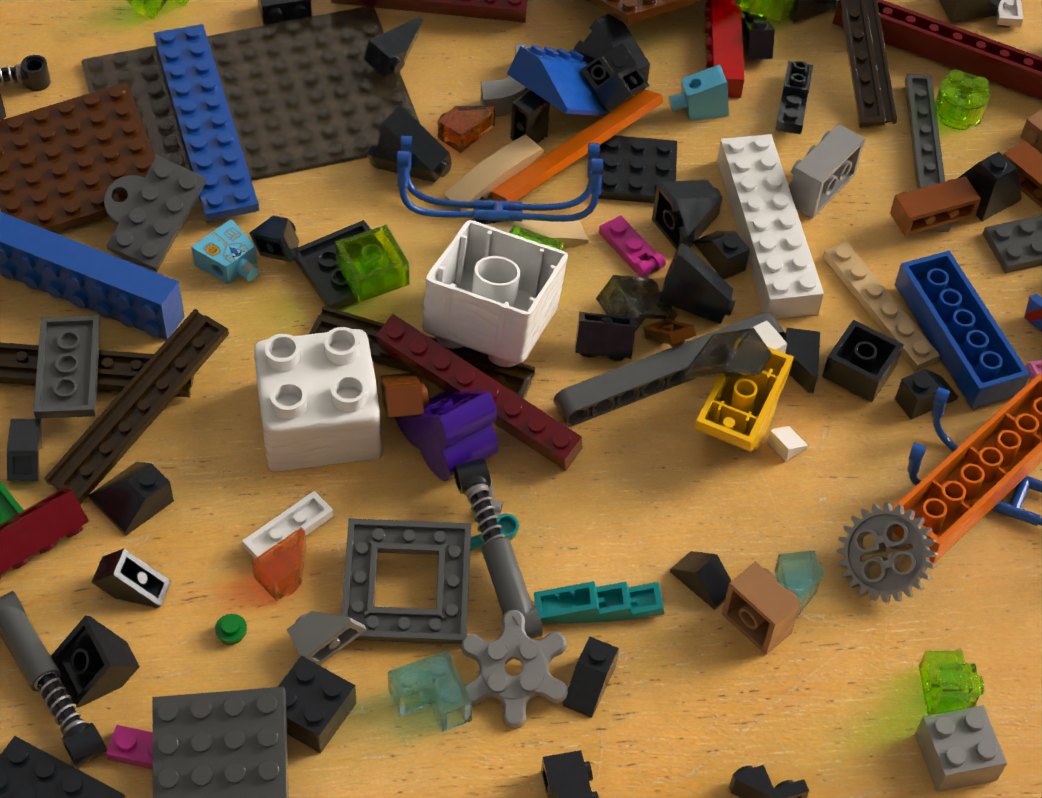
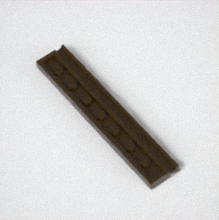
(868, 62)
(115, 368)
(515, 378)
(137, 405)

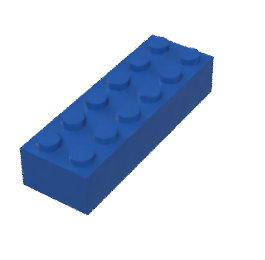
(961, 329)

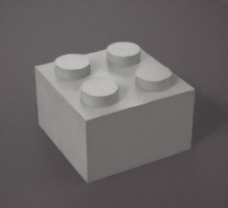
(960, 748)

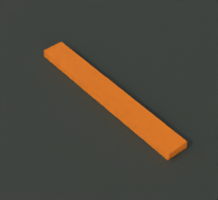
(577, 147)

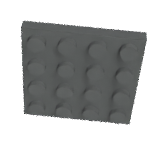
(221, 744)

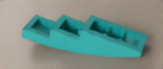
(599, 604)

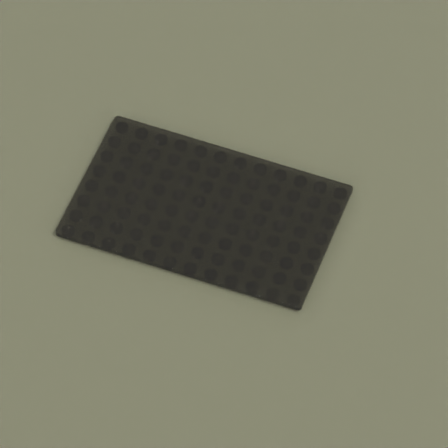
(290, 86)

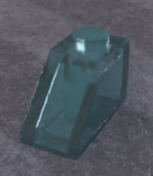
(800, 574)

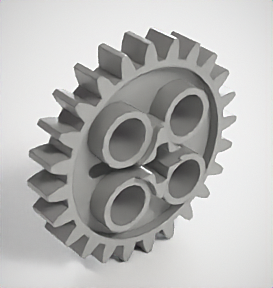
(892, 579)

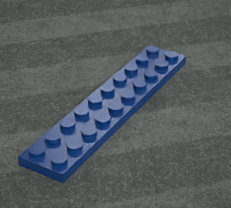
(206, 122)

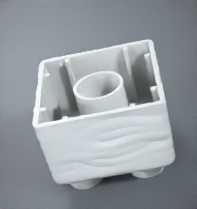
(493, 293)
(318, 399)

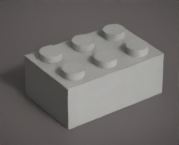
(825, 170)

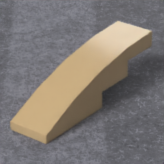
(495, 171)
(568, 232)

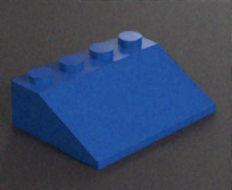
(557, 79)

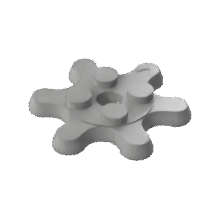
(515, 690)

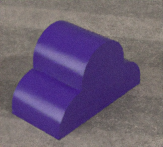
(453, 430)

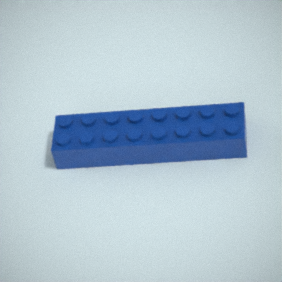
(89, 278)

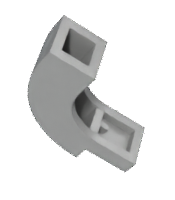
(502, 92)

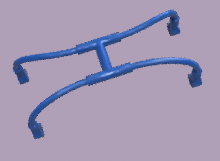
(499, 210)
(1014, 508)

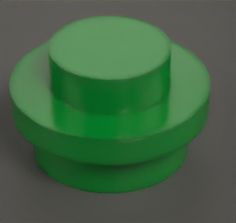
(231, 629)

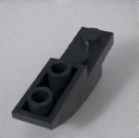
(794, 97)

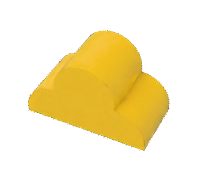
(744, 405)

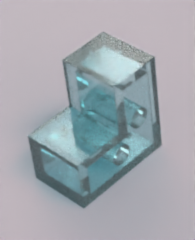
(432, 683)

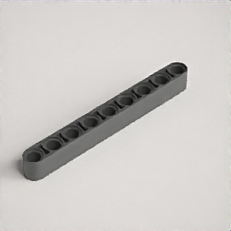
(640, 377)

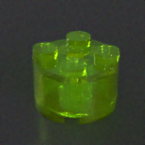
(962, 100)

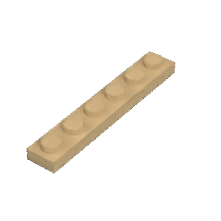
(881, 306)

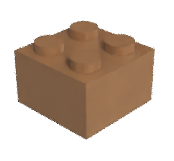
(761, 607)

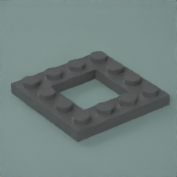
(438, 625)

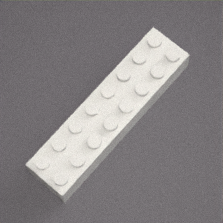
(769, 227)

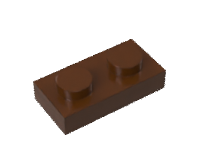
(670, 332)

